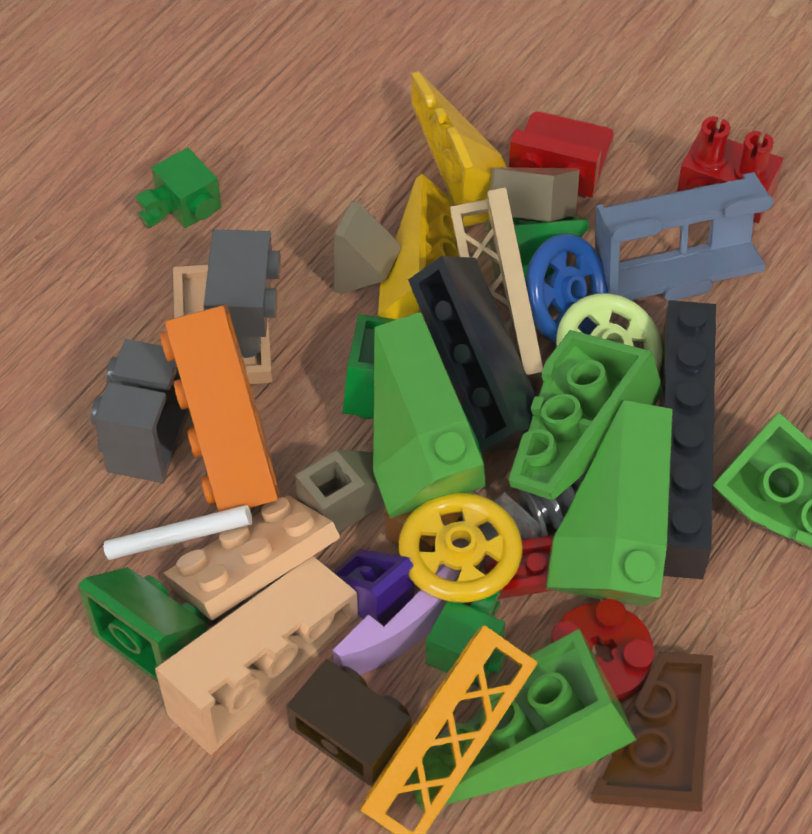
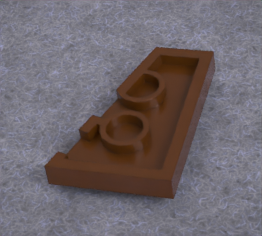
(671, 735)

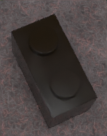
(348, 720)

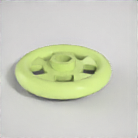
(599, 309)

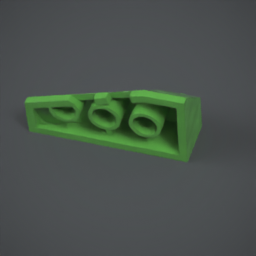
(575, 407)
(419, 425)
(773, 480)
(618, 520)
(554, 725)

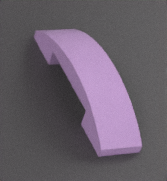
(375, 645)

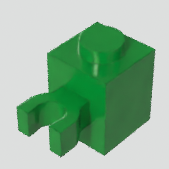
(181, 187)
(456, 627)

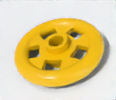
(471, 583)

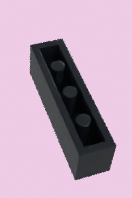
(476, 350)

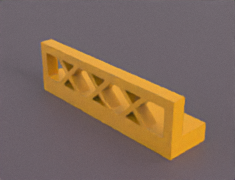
(430, 722)

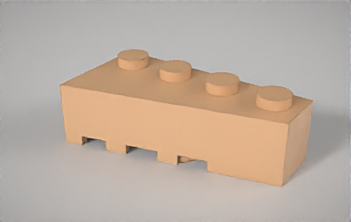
(254, 652)

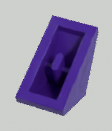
(379, 582)

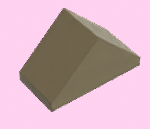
(538, 192)
(362, 250)

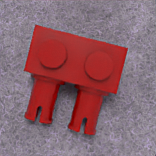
(720, 160)

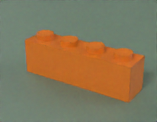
(221, 408)

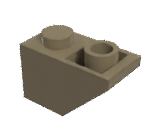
(340, 487)

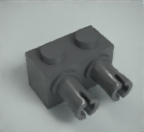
(241, 277)

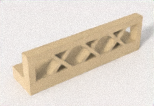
(510, 268)

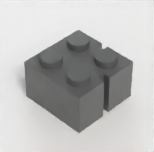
(139, 413)

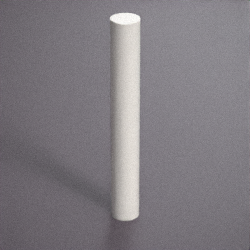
(178, 532)

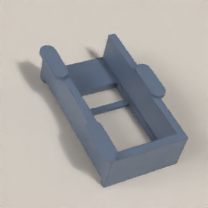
(690, 269)

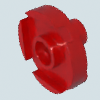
(621, 631)

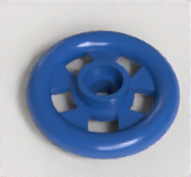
(565, 284)

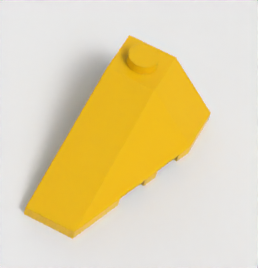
(457, 147)
(424, 237)

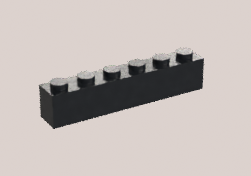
(689, 392)

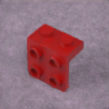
(562, 143)

